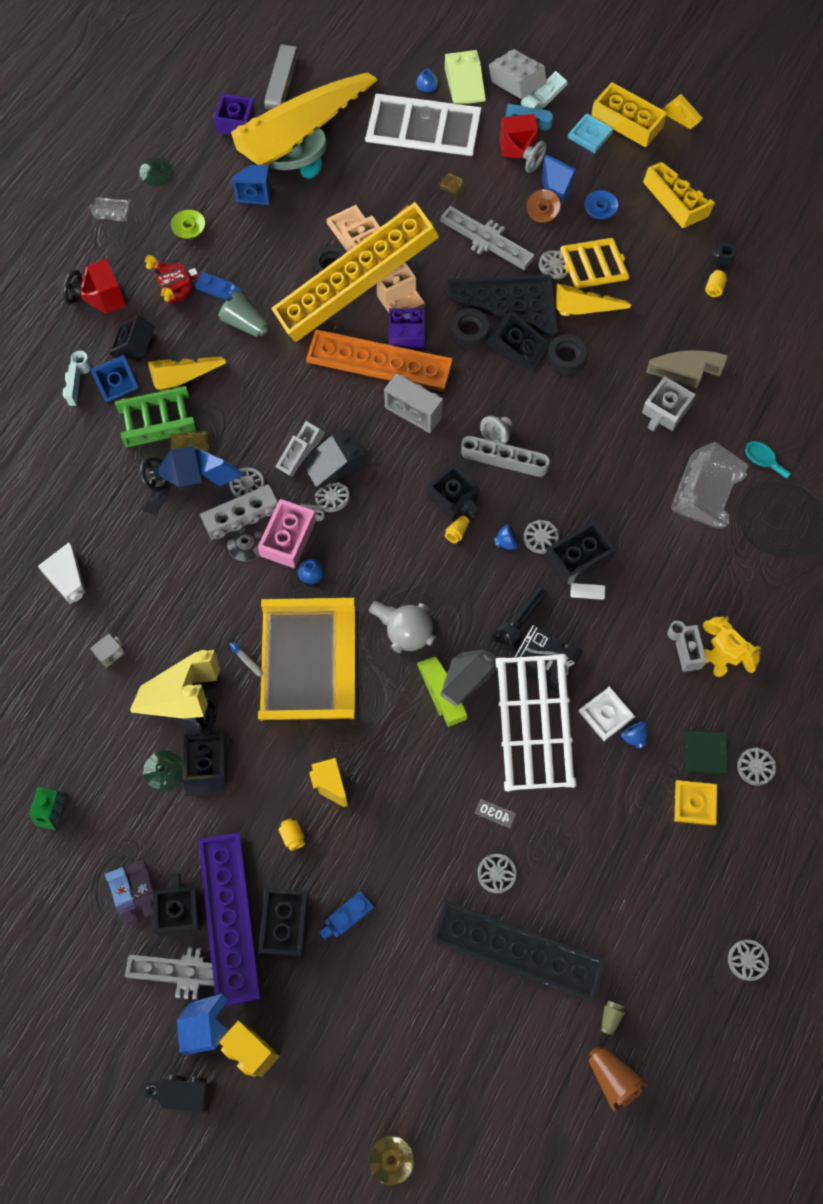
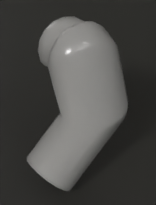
(318, 512)

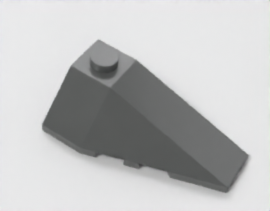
(467, 674)

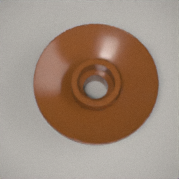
(540, 199)

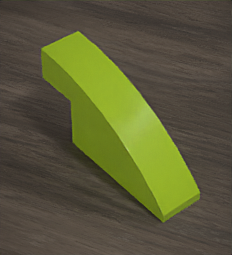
(434, 678)

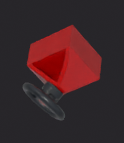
(96, 288)

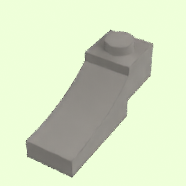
(299, 448)

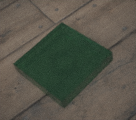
(705, 752)

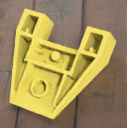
(172, 690)

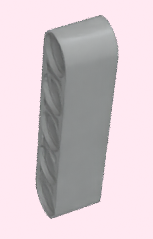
(281, 76)
(511, 462)

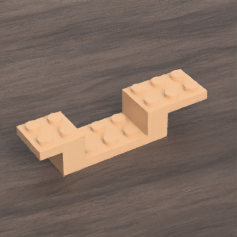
(399, 286)

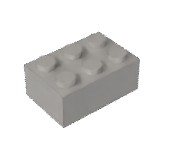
(517, 74)
(413, 402)

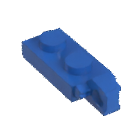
(216, 286)
(346, 916)

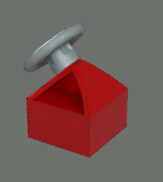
(519, 140)

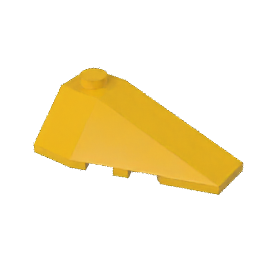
(574, 301)
(169, 374)

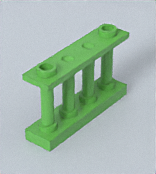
(156, 432)

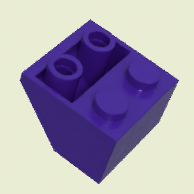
(406, 328)

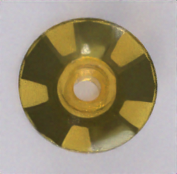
(393, 1173)

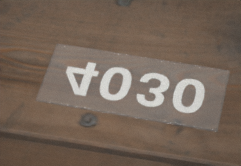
(495, 813)

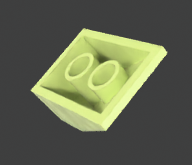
(464, 77)

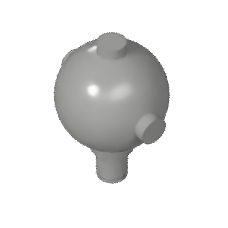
(407, 626)

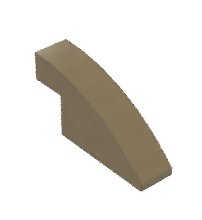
(687, 366)

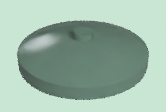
(304, 153)

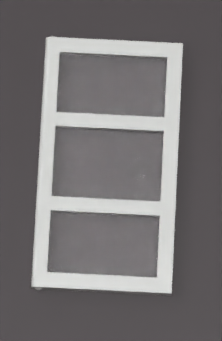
(423, 124)

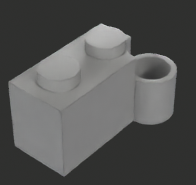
(688, 646)

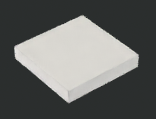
(606, 713)

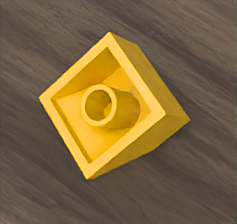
(328, 781)

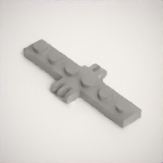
(487, 237)
(187, 973)

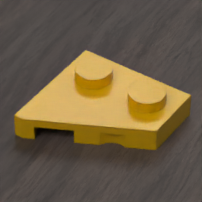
(682, 112)

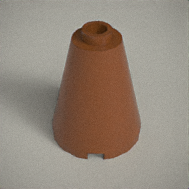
(616, 1078)

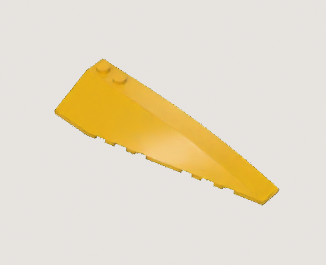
(280, 128)

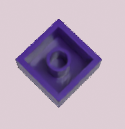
(233, 112)

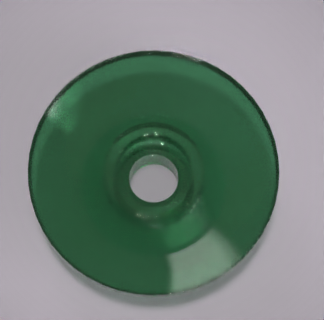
(155, 171)
(169, 777)

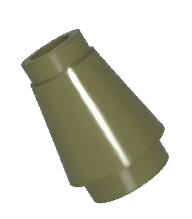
(612, 1016)

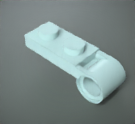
(546, 93)
(73, 375)

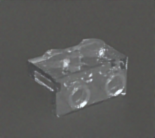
(110, 209)

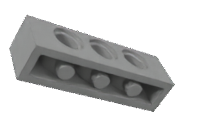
(229, 511)

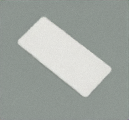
(587, 591)

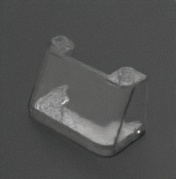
(708, 485)

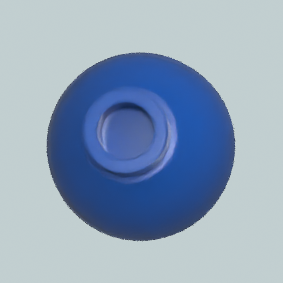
(427, 81)
(506, 538)
(310, 571)
(636, 734)

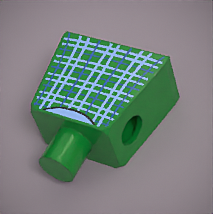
(47, 806)

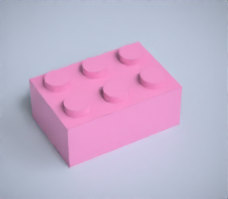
(287, 533)

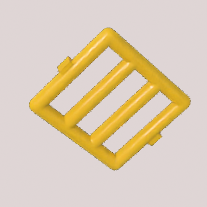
(596, 245)

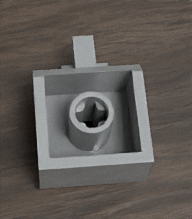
(667, 404)

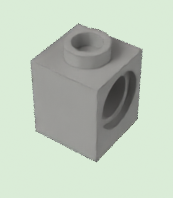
(108, 650)

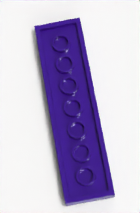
(229, 919)

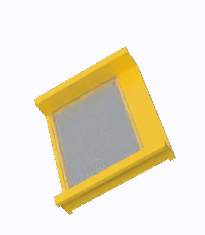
(308, 659)

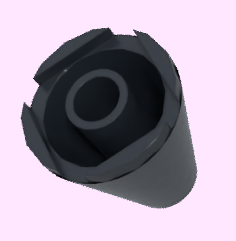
(200, 725)

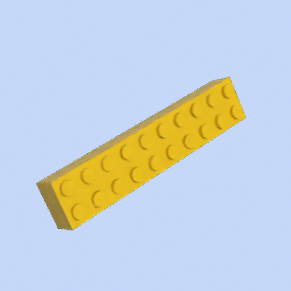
(355, 272)

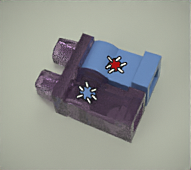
(135, 897)

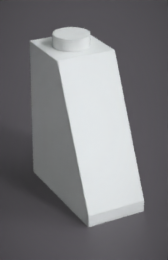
(64, 573)

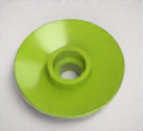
(186, 219)

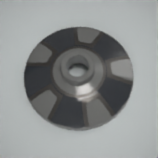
(241, 551)

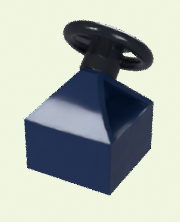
(178, 468)

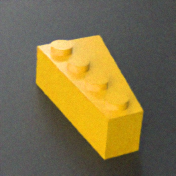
(677, 195)

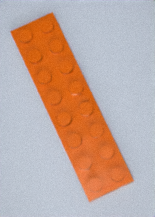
(378, 360)

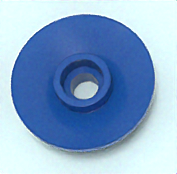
(601, 204)

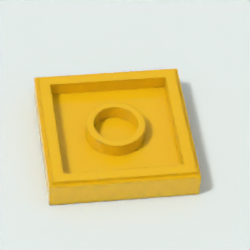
(695, 802)

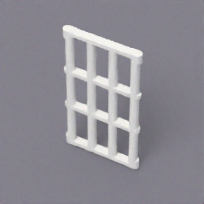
(527, 742)

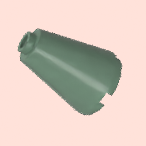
(243, 315)

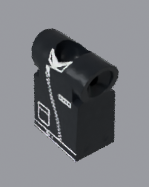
(542, 644)

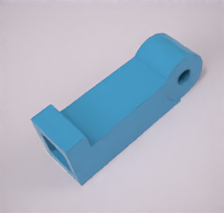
(543, 117)

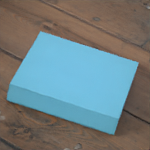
(590, 133)

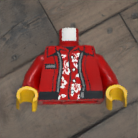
(172, 279)

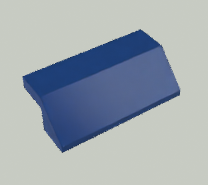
(198, 1027)

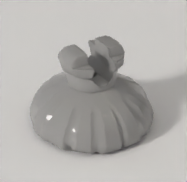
(496, 429)

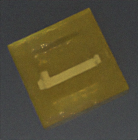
(451, 183)

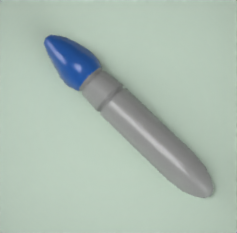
(246, 659)

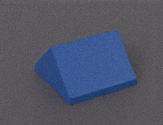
(114, 378)
(215, 468)

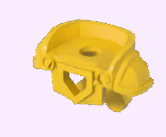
(729, 647)

